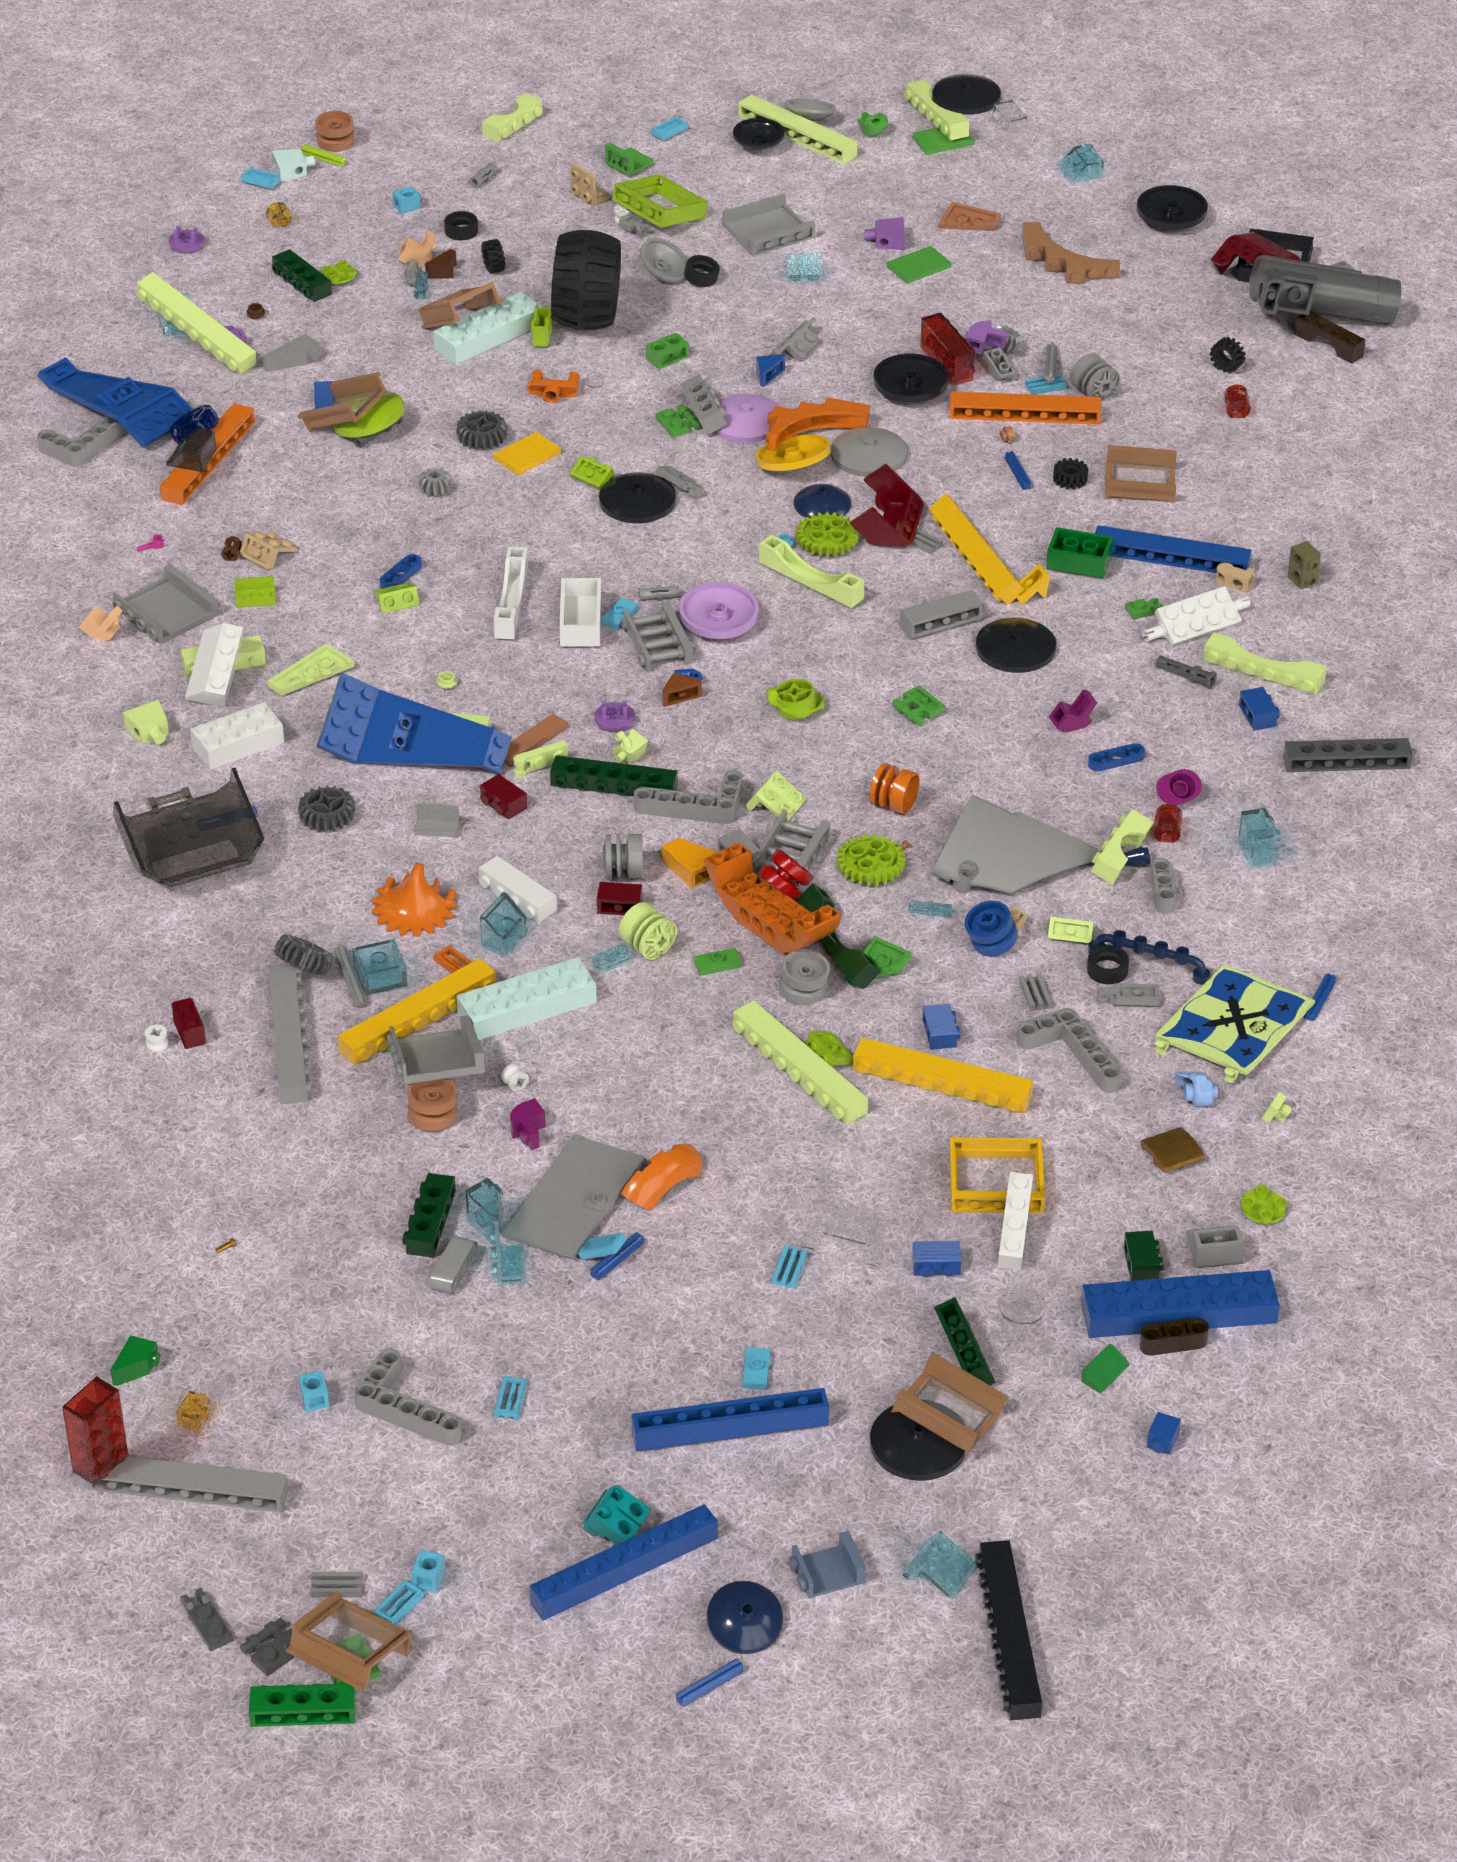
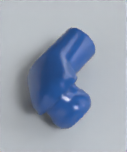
(690, 673)

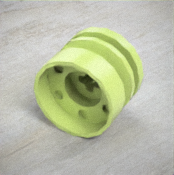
(647, 930)

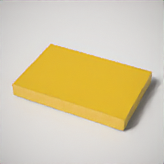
(527, 453)

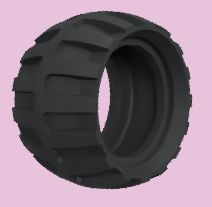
(586, 279)

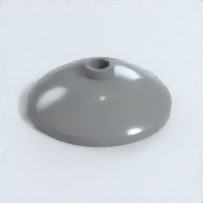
(810, 108)
(663, 259)

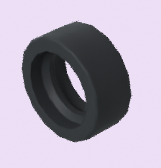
(461, 218)
(705, 263)
(1106, 975)

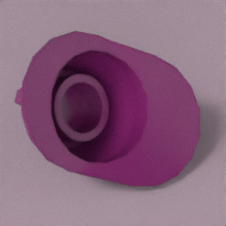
(1179, 787)

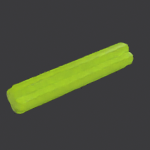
(323, 155)

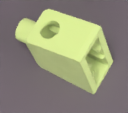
(147, 722)

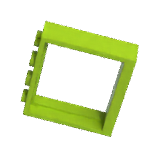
(632, 196)

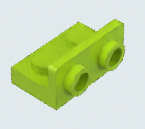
(591, 472)
(255, 591)
(397, 597)
(829, 1048)

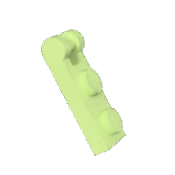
(538, 758)

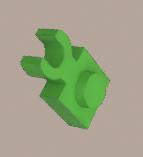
(1141, 608)

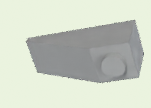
(293, 354)

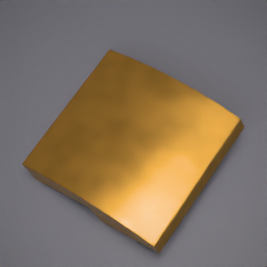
(1172, 1149)

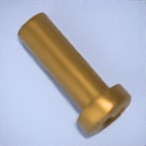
(225, 1246)

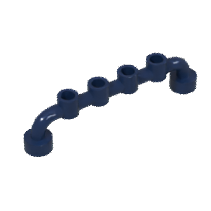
(1160, 951)

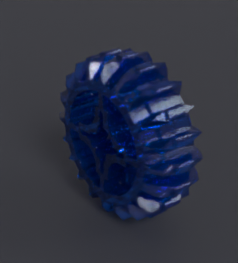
(199, 418)

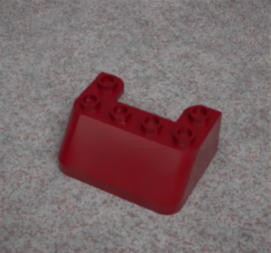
(1248, 247)

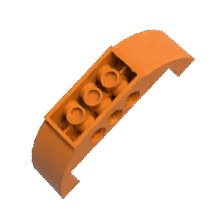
(762, 907)

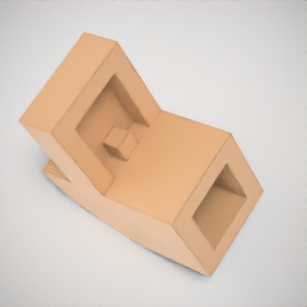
(417, 251)
(100, 624)

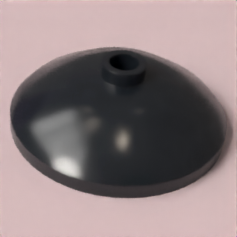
(758, 133)

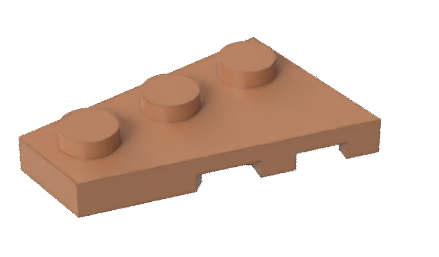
(969, 218)

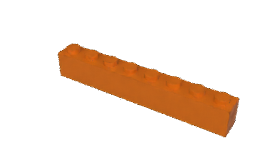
(1025, 407)
(228, 432)

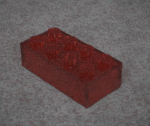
(947, 346)
(95, 1430)

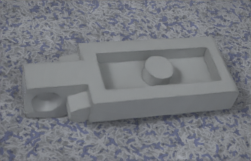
(680, 480)
(1130, 994)

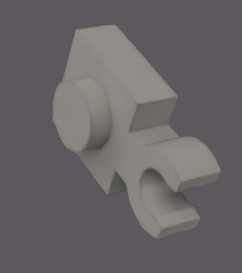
(634, 223)

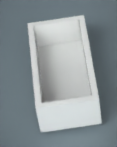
(580, 612)
(237, 735)

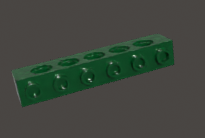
(609, 776)

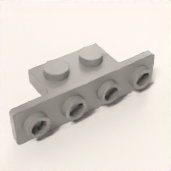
(800, 343)

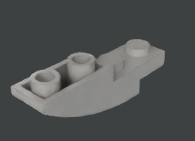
(995, 362)

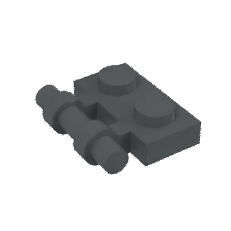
(274, 1654)

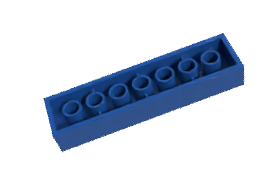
(1216, 1298)

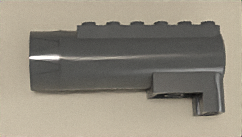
(1321, 288)

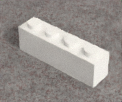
(527, 894)
(1015, 1220)

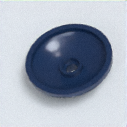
(822, 499)
(740, 1630)

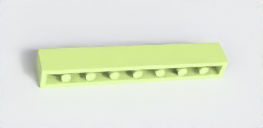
(801, 129)
(196, 323)
(800, 1062)

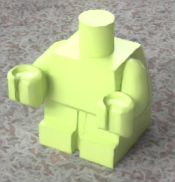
(631, 748)

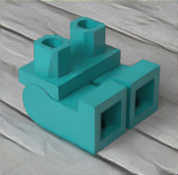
(616, 1515)

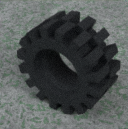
(493, 255)
(1233, 349)
(1070, 473)

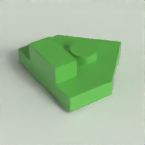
(887, 956)

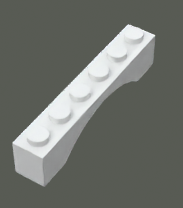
(513, 587)

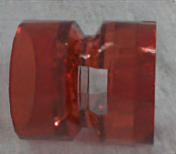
(1237, 401)
(1167, 823)

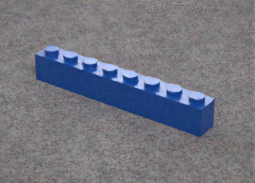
(1173, 550)
(730, 1419)
(623, 1562)

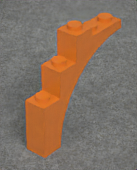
(809, 416)

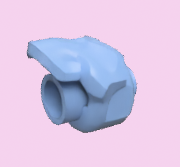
(1196, 1087)

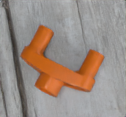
(559, 388)

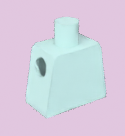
(291, 163)

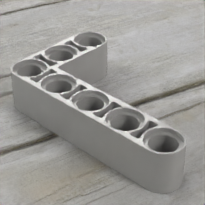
(85, 446)
(693, 806)
(1069, 1027)
(378, 1400)

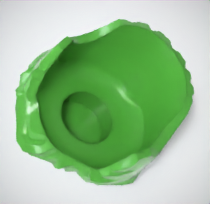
(873, 124)

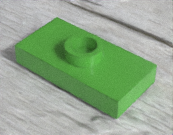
(717, 961)

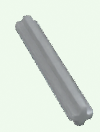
(1050, 362)
(350, 976)

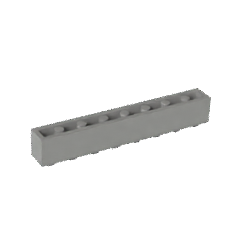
(288, 1036)
(197, 1484)

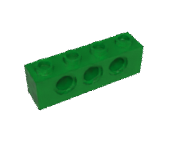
(302, 1705)

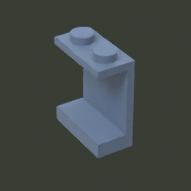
(830, 1568)

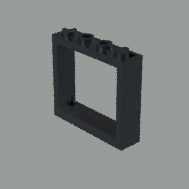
(1288, 241)

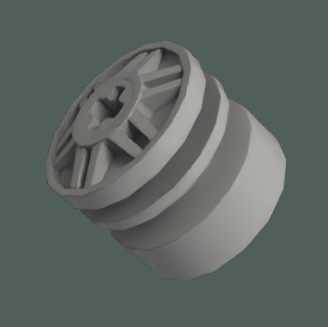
(1094, 377)
(623, 856)

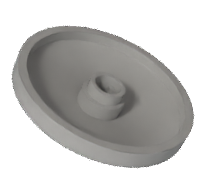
(867, 449)

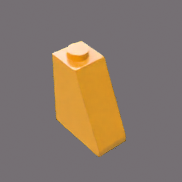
(686, 860)

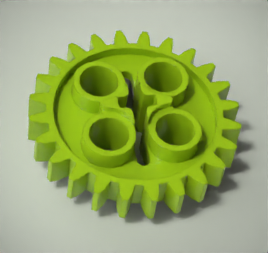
(826, 534)
(871, 859)

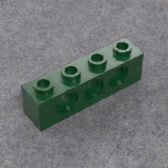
(301, 275)
(429, 1215)
(963, 1340)

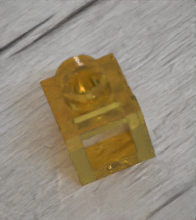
(193, 1411)

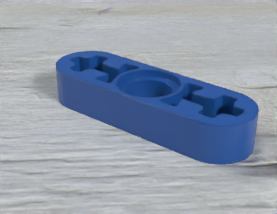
(409, 565)
(1128, 753)

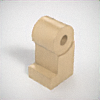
(1234, 577)

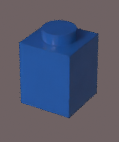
(1163, 1433)

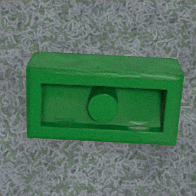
(1104, 1369)

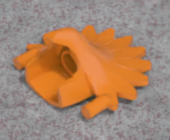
(413, 904)

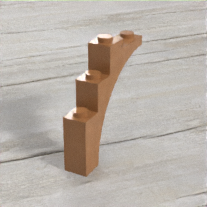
(1057, 259)

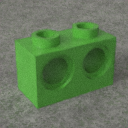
(667, 350)

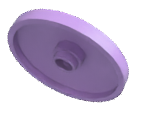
(746, 417)
(718, 610)

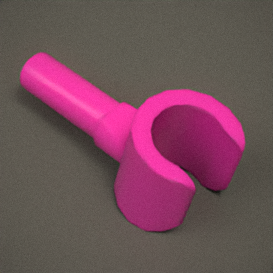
(157, 543)

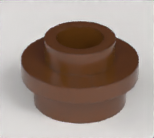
(255, 310)

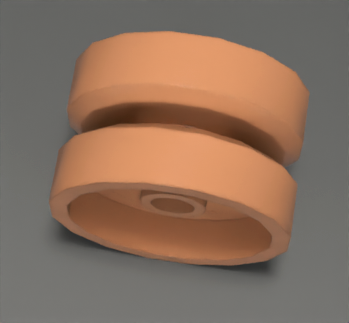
(335, 131)
(432, 1104)

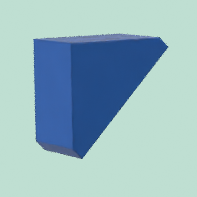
(769, 367)
(323, 394)

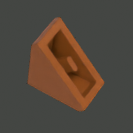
(681, 689)

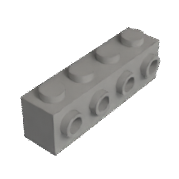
(941, 614)

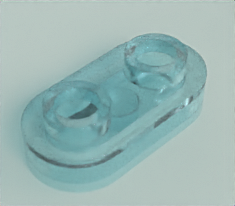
(612, 958)

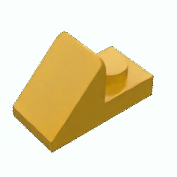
(1035, 581)

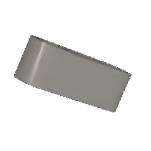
(1163, 885)
(453, 1264)

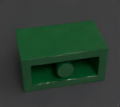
(1142, 1255)

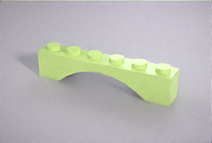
(950, 123)
(780, 557)
(1299, 675)

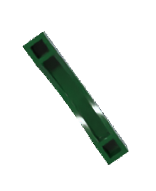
(857, 966)

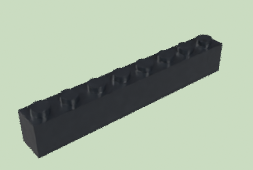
(1010, 1630)

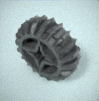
(481, 429)
(326, 808)
(303, 954)

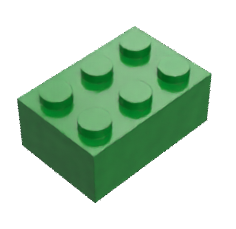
(1079, 552)

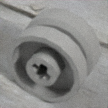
(804, 977)

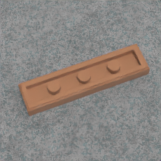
(535, 737)

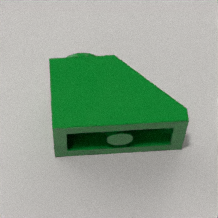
(135, 1360)

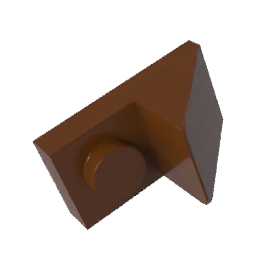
(442, 265)

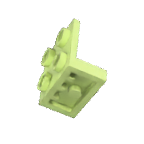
(777, 795)

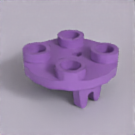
(186, 240)
(614, 716)

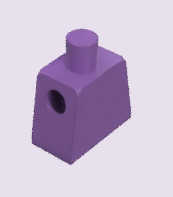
(888, 233)

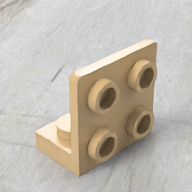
(584, 186)
(263, 548)

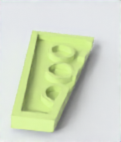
(314, 667)

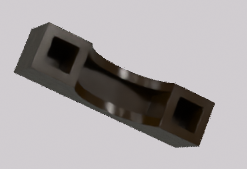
(1346, 344)

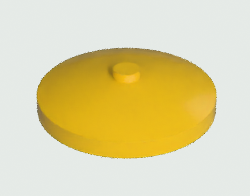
(794, 453)

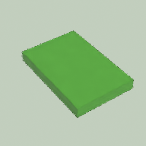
(934, 141)
(918, 264)

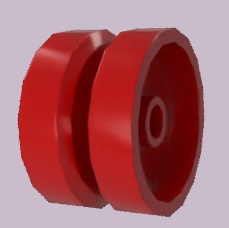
(786, 874)

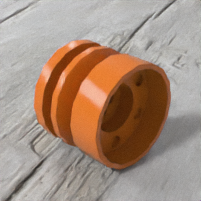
(894, 788)

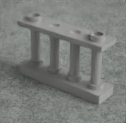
(672, 627)
(811, 848)

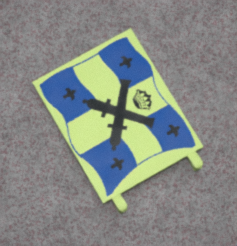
(1233, 1021)

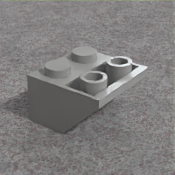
(1216, 1245)

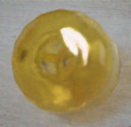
(278, 214)

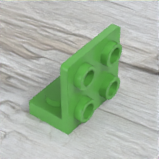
(627, 161)

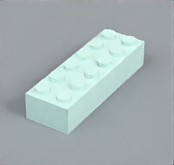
(485, 328)
(528, 998)

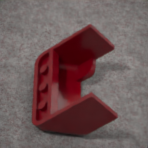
(900, 506)

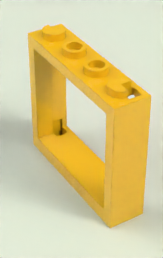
(994, 1148)

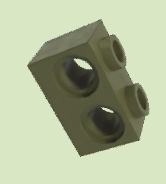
(1304, 565)

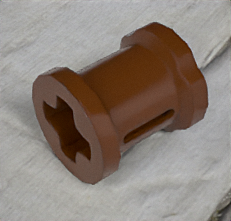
(228, 548)

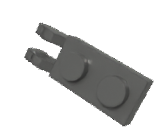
(207, 1621)

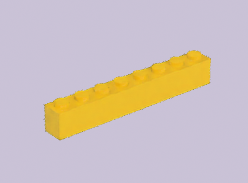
(977, 549)
(413, 1012)
(943, 1075)

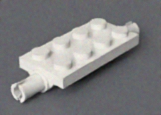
(1197, 616)

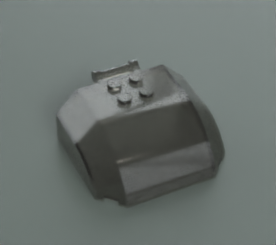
(192, 836)

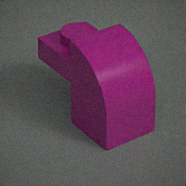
(1074, 716)
(526, 1121)

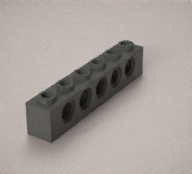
(1347, 755)

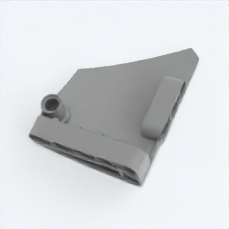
(1006, 850)

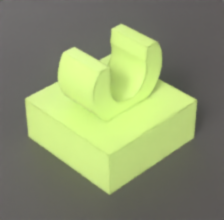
(1277, 1109)

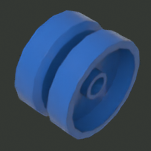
(991, 928)

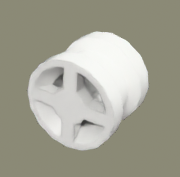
(620, 212)
(156, 1038)
(514, 1077)

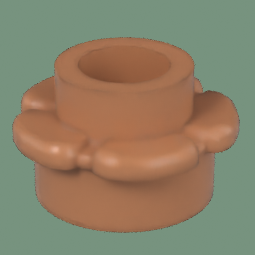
(1007, 434)

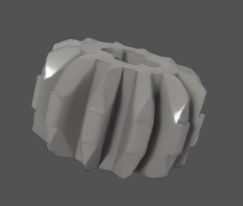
(1013, 339)
(435, 482)

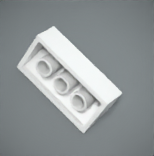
(215, 664)

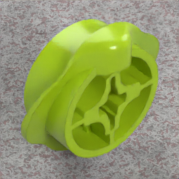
(795, 699)

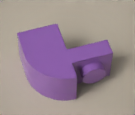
(983, 334)

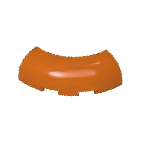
(662, 1174)

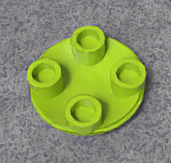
(340, 272)
(1263, 1205)

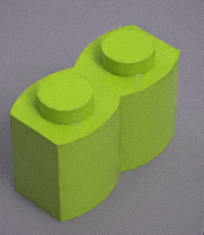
(541, 327)

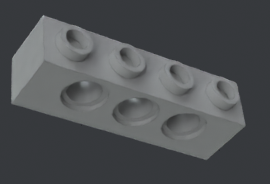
(704, 403)

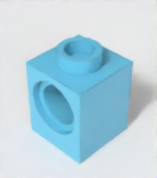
(406, 200)
(313, 1391)
(428, 1571)

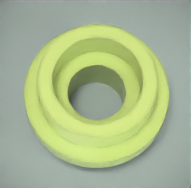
(446, 680)

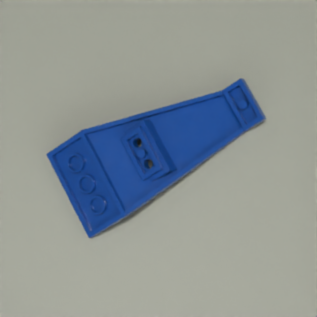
(138, 406)
(368, 722)

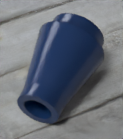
(1138, 857)

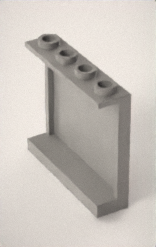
(767, 225)
(168, 606)
(437, 1054)

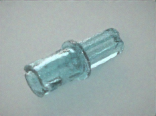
(421, 285)
(930, 908)

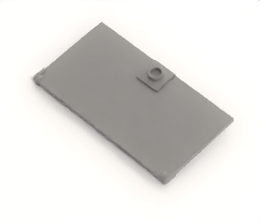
(573, 1196)

